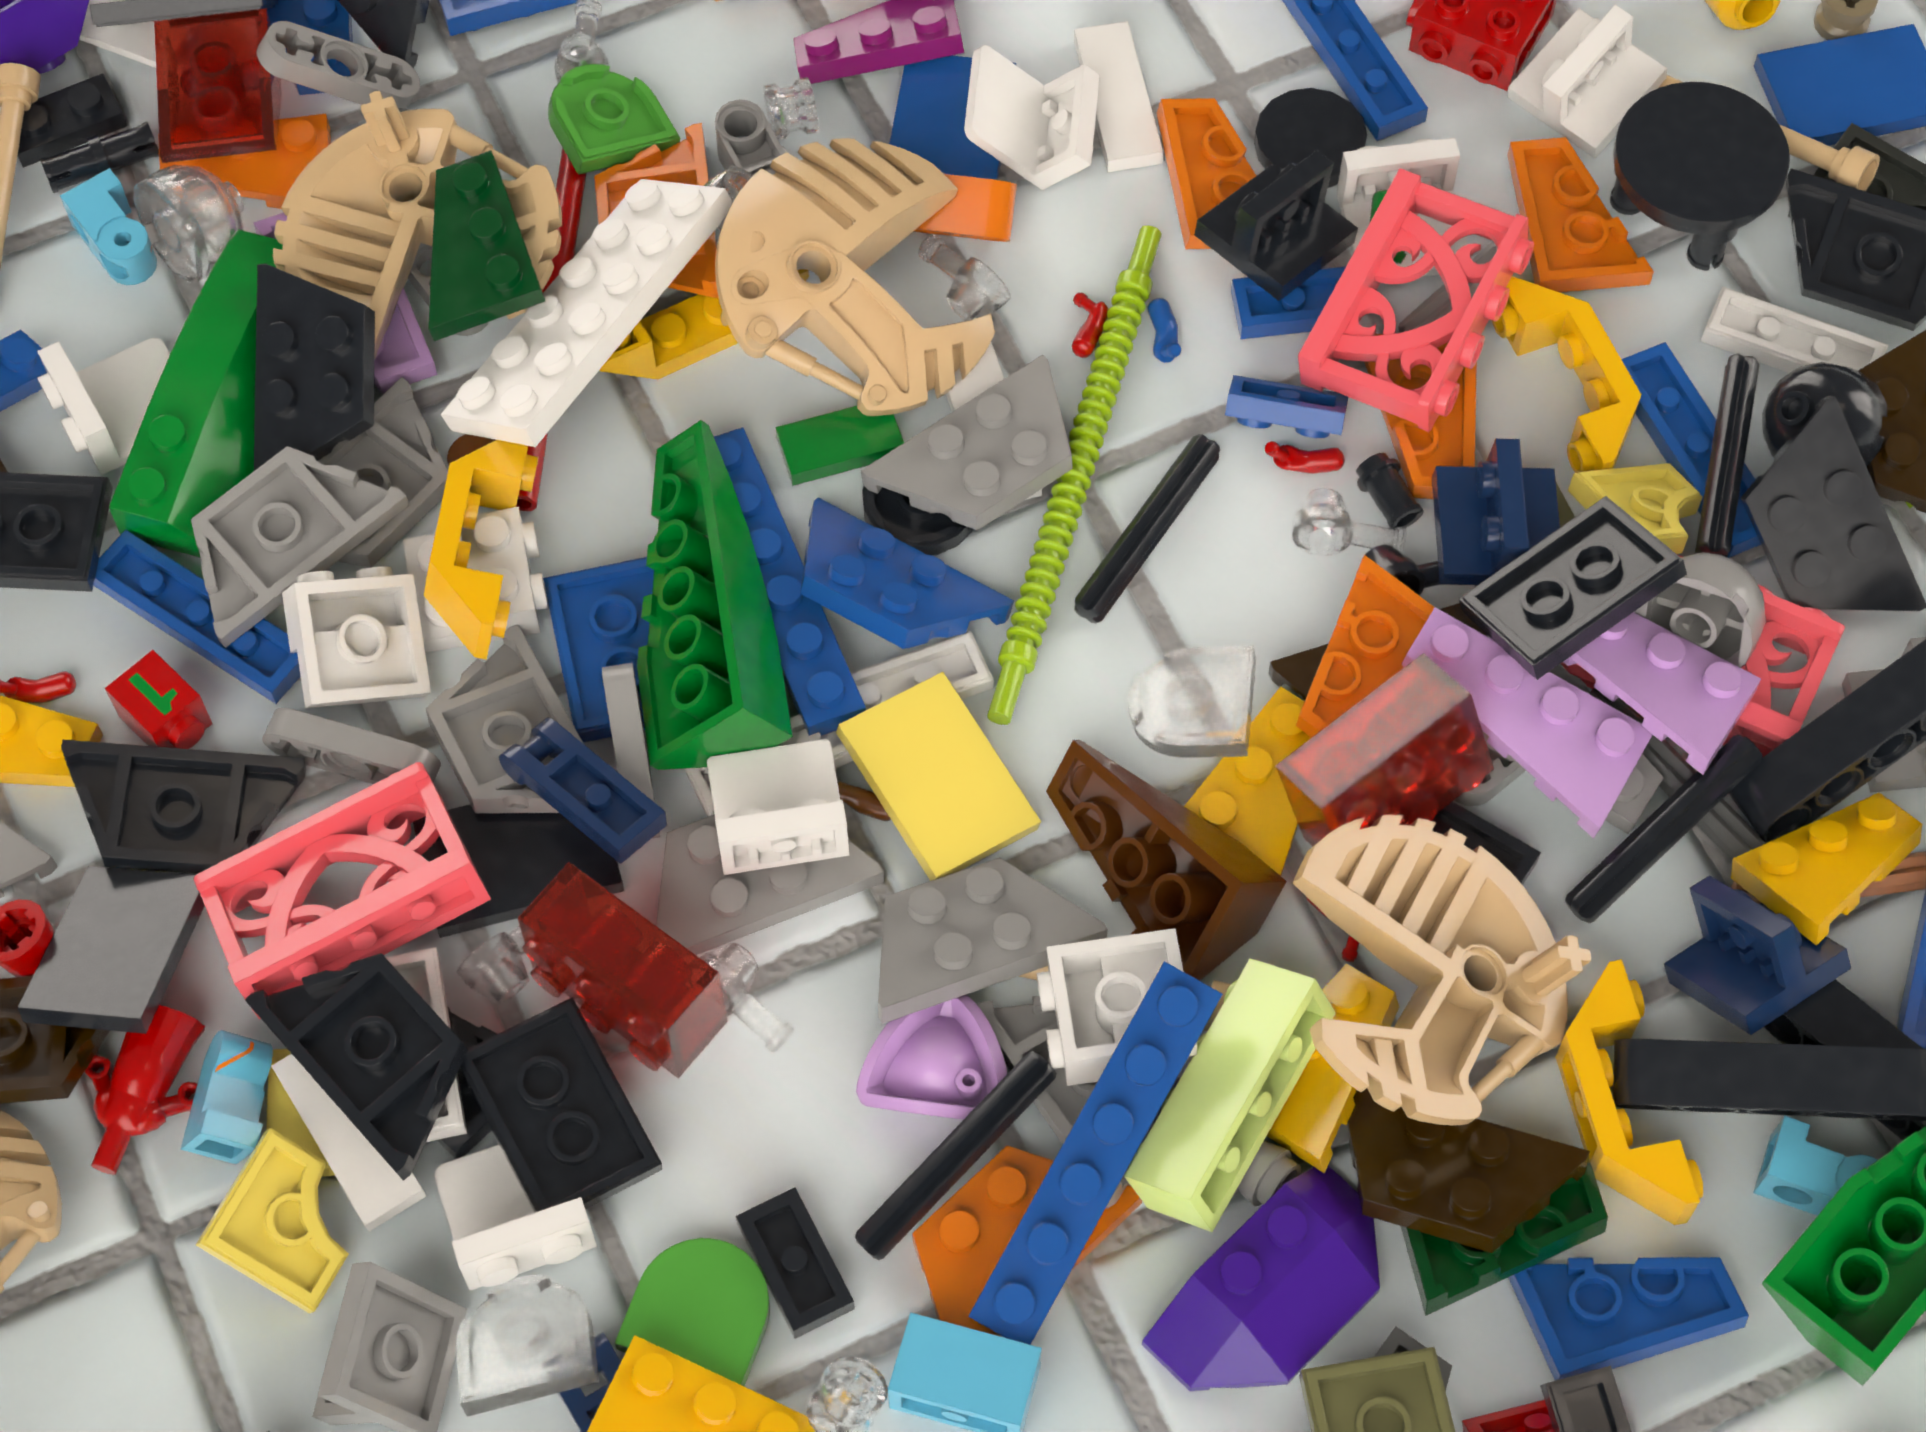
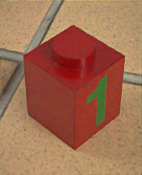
(159, 704)

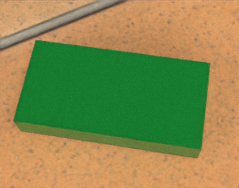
(835, 443)

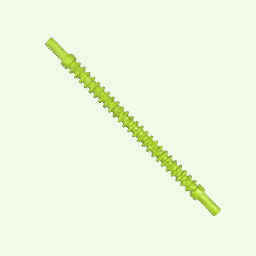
(1019, 652)

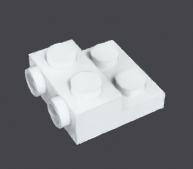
(498, 546)
(356, 637)
(1096, 994)

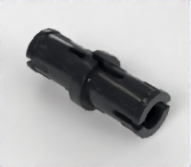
(99, 155)

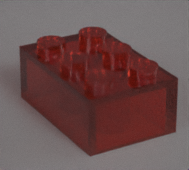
(1392, 753)
(622, 971)

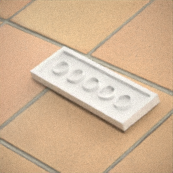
(587, 312)

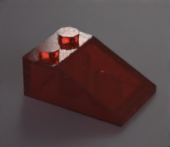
(213, 87)

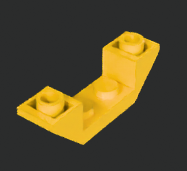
(1544, 317)
(674, 338)
(462, 595)
(1649, 1175)

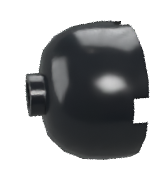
(1797, 394)

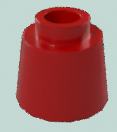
(23, 936)

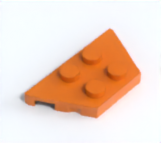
(678, 164)
(974, 1226)

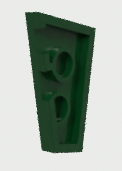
(477, 250)
(1453, 1271)

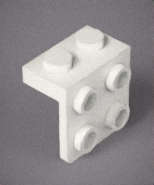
(1030, 125)
(1375, 168)
(105, 398)
(495, 1225)

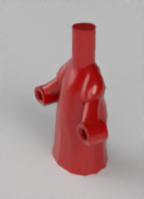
(134, 1092)

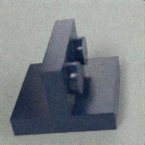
(1490, 513)
(1750, 959)

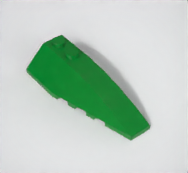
(203, 410)
(712, 647)
(1861, 1264)

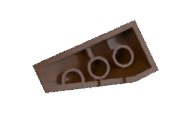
(1164, 860)

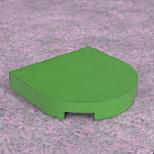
(606, 118)
(701, 1304)

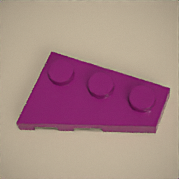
(879, 39)

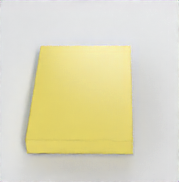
(938, 777)

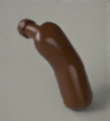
(862, 801)

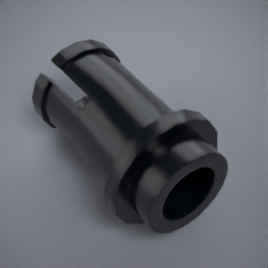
(1388, 490)

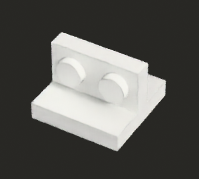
(1587, 79)

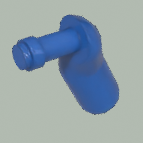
(1166, 328)

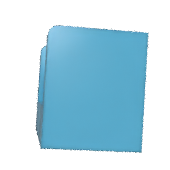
(963, 1376)

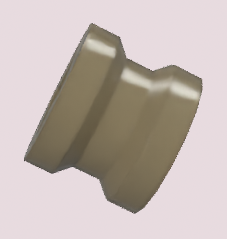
(1837, 20)

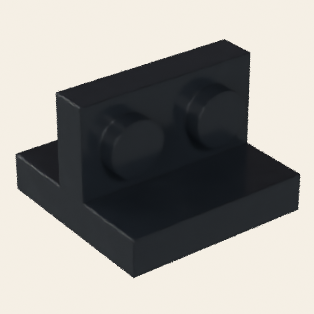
(1279, 226)

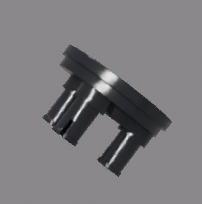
(1699, 163)

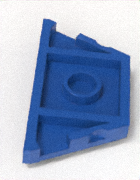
(890, 584)

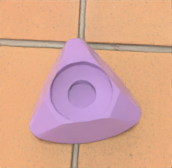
(933, 1062)

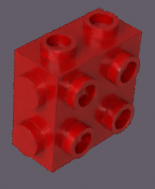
(1479, 36)

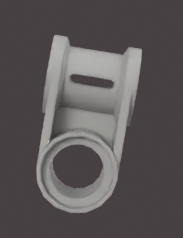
(749, 152)

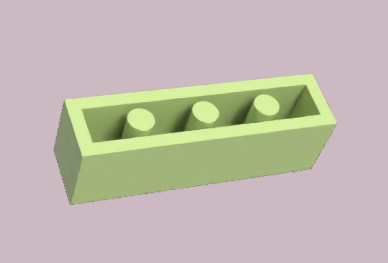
(1229, 1095)

